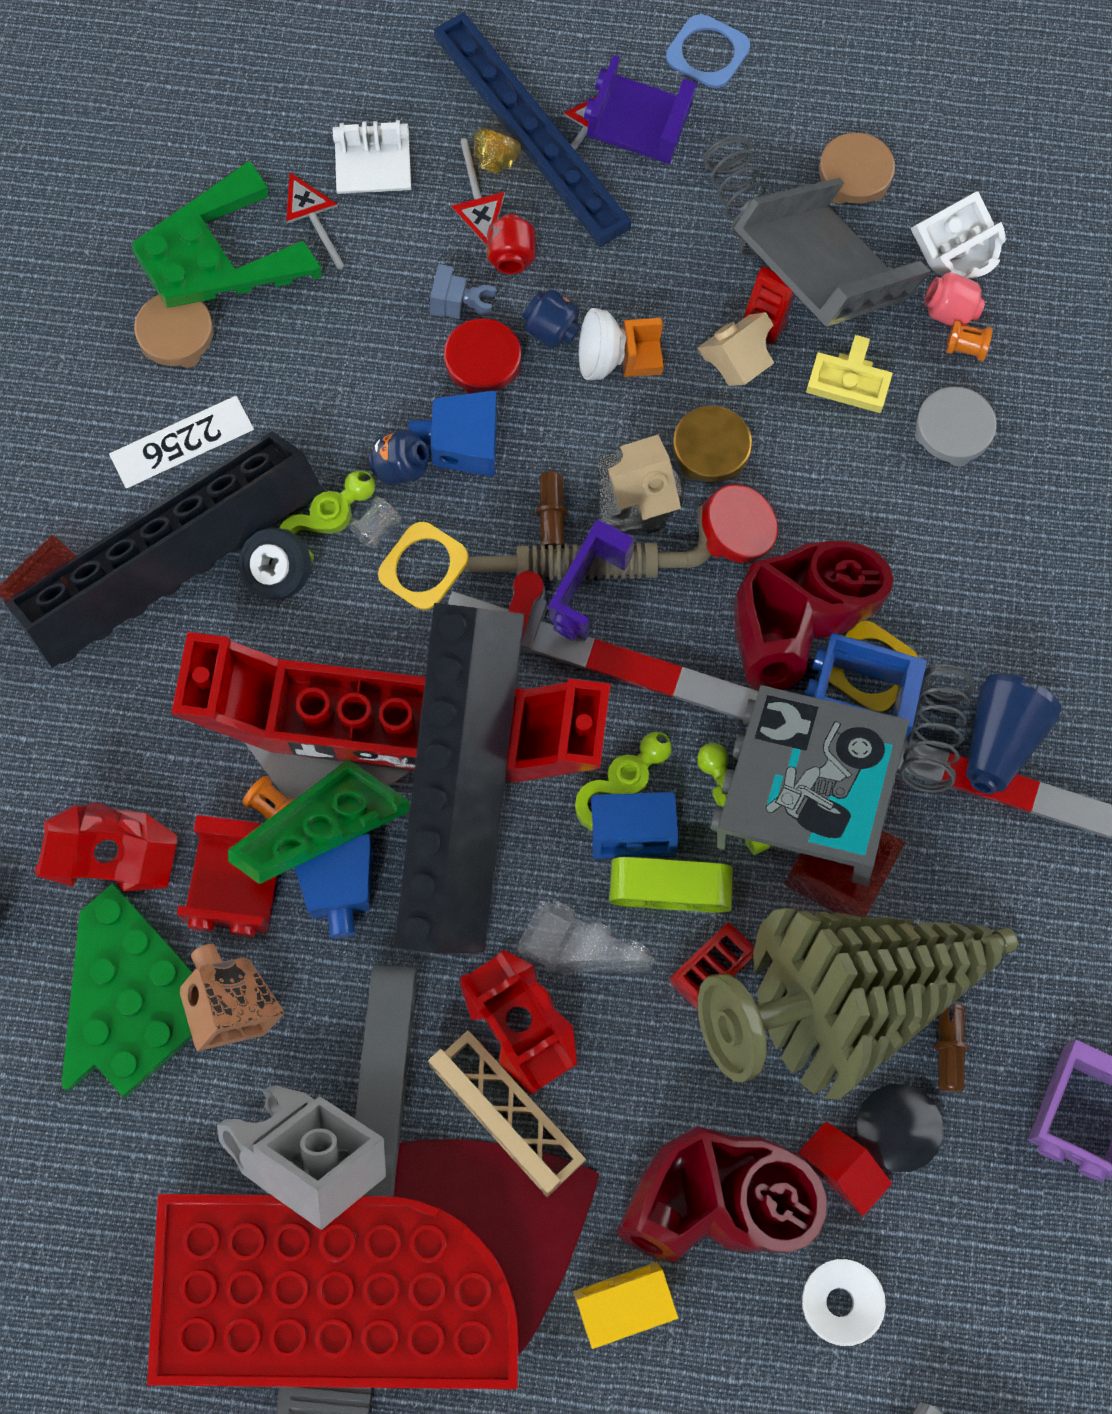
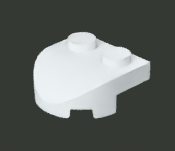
(961, 239)

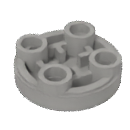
(955, 425)

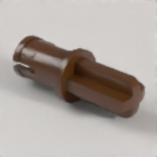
(551, 510)
(951, 1050)

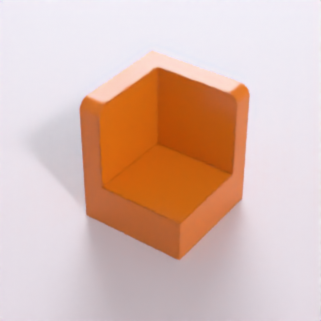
(643, 347)

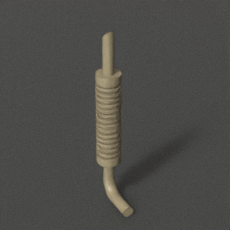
(557, 561)

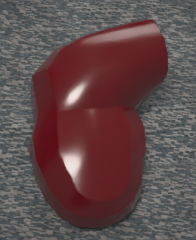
(801, 597)
(724, 1188)

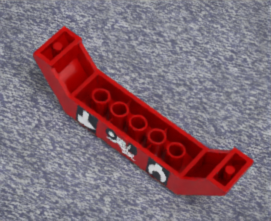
(369, 712)

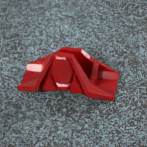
(142, 855)
(549, 1042)

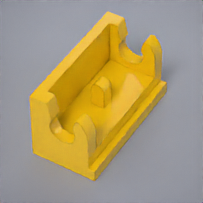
(625, 1305)

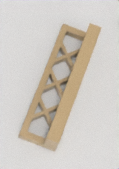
(494, 1122)

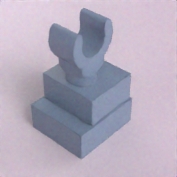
(450, 294)

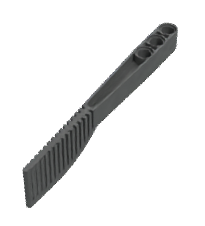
(381, 1110)

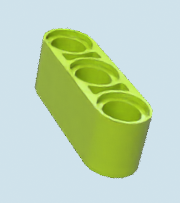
(671, 884)

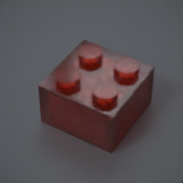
(831, 882)

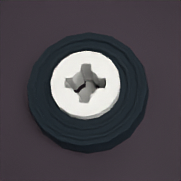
(289, 565)

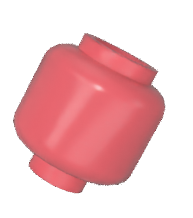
(954, 299)

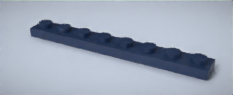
(533, 129)

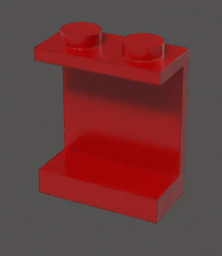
(220, 891)

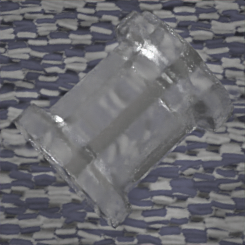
(375, 522)

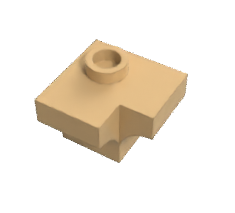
(740, 349)
(645, 478)

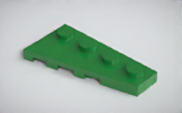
(318, 820)

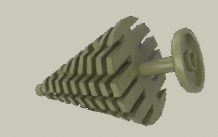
(849, 989)

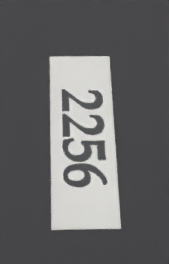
(181, 441)

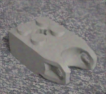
(306, 1154)

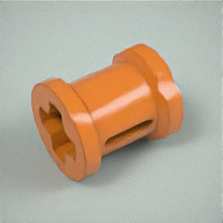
(969, 340)
(258, 794)

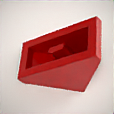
(845, 1167)

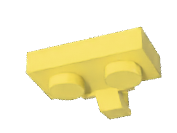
(850, 378)

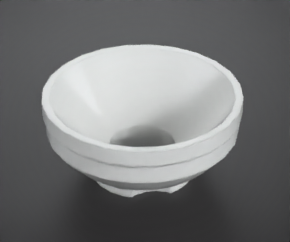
(600, 344)
(866, 1296)

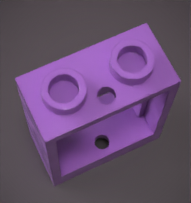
(1095, 1064)

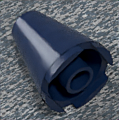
(1007, 730)

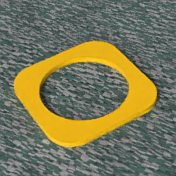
(426, 599)
(876, 702)

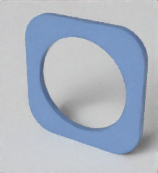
(711, 79)

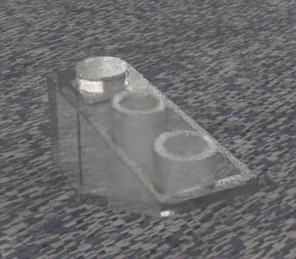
(572, 946)

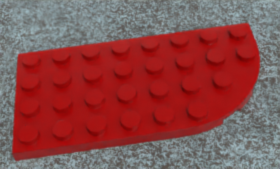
(367, 1302)

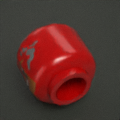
(511, 244)

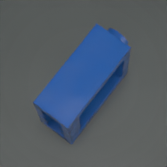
(872, 662)

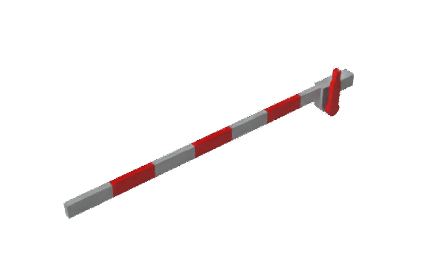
(732, 699)

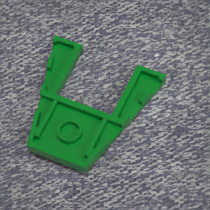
(190, 264)

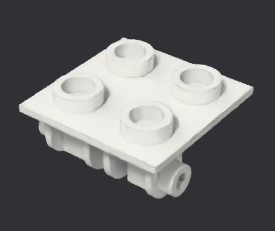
(372, 157)

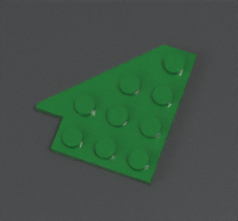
(123, 997)

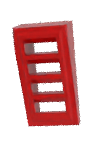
(776, 304)
(687, 987)

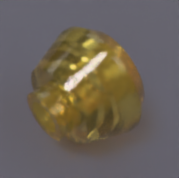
(495, 150)

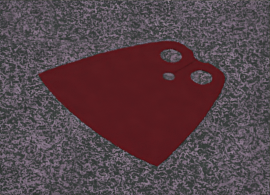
(506, 1209)

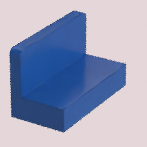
(634, 825)

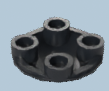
(900, 1127)

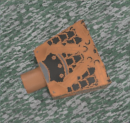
(226, 1000)

